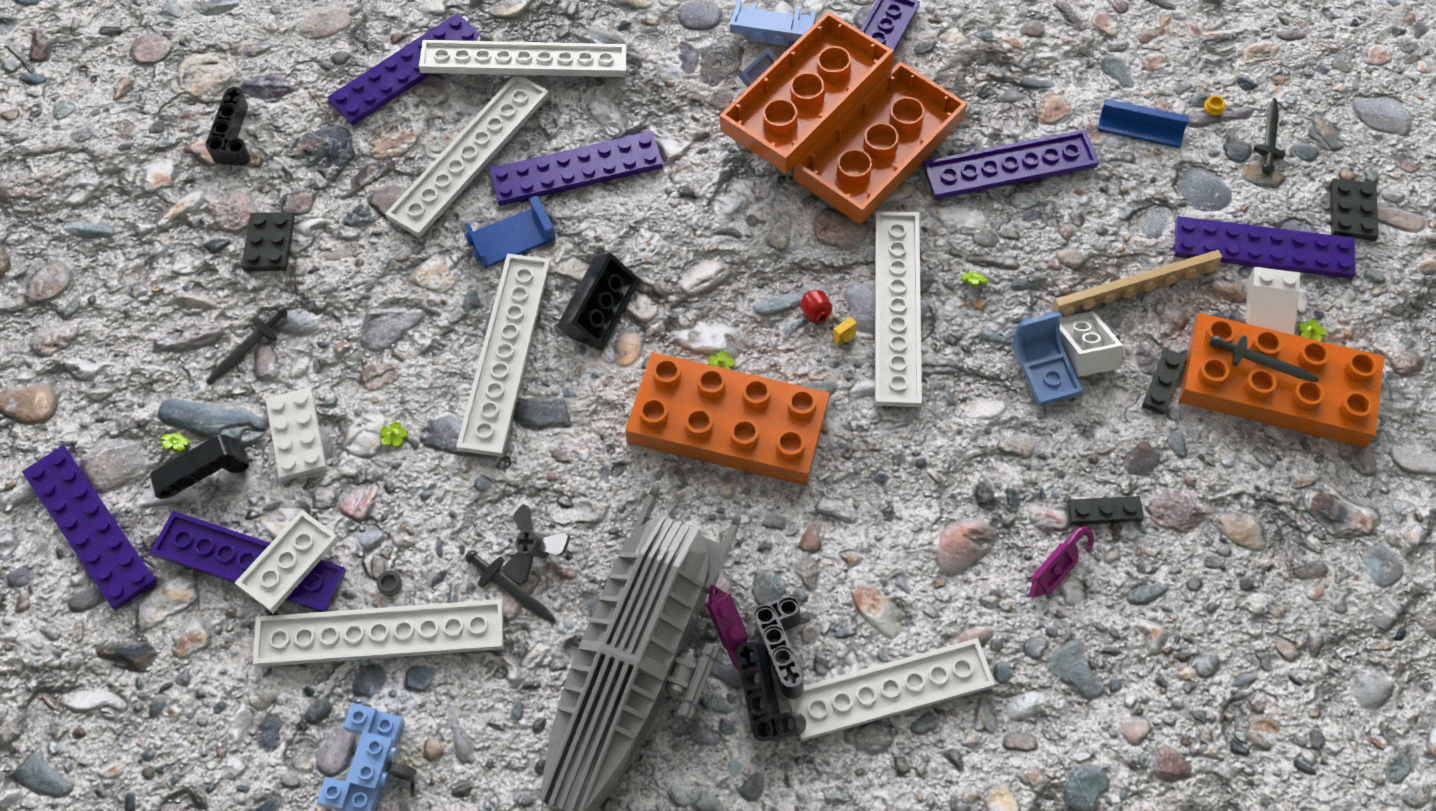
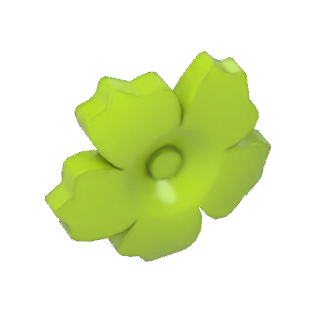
(974, 279)
(1311, 331)
(721, 360)
(393, 435)
(175, 442)

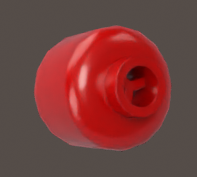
(816, 306)

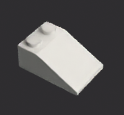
(1272, 299)
(1090, 344)

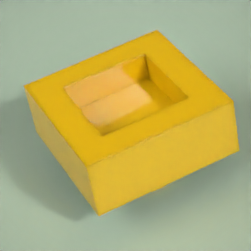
(845, 331)

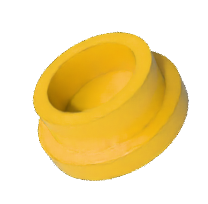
(1214, 105)

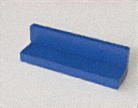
(1142, 123)

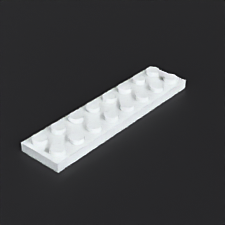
(893, 688)

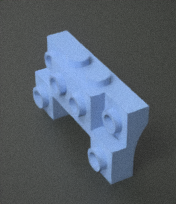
(769, 25)
(370, 763)

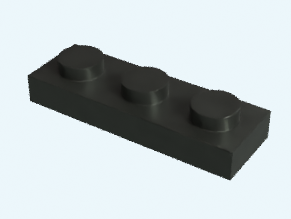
(1163, 381)
(1105, 510)

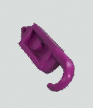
(1059, 563)
(727, 622)

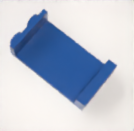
(511, 235)

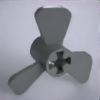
(531, 545)

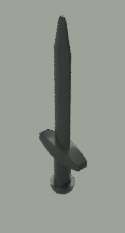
(1269, 150)
(263, 329)
(1241, 351)
(492, 572)

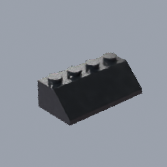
(598, 301)

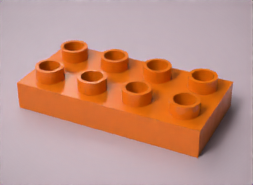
(806, 91)
(879, 142)
(1336, 407)
(728, 418)

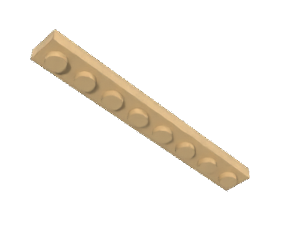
(1137, 283)

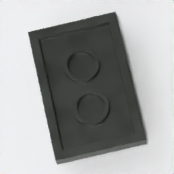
(1354, 209)
(268, 241)

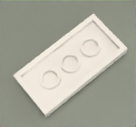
(296, 434)
(287, 561)

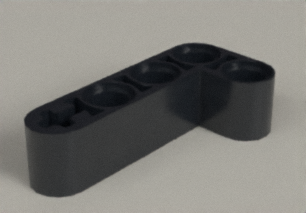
(222, 140)
(198, 464)
(782, 649)
(764, 689)

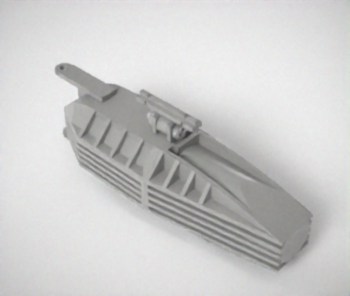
(631, 656)

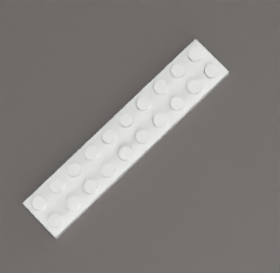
(523, 58)
(467, 155)
(897, 310)
(504, 356)
(379, 633)

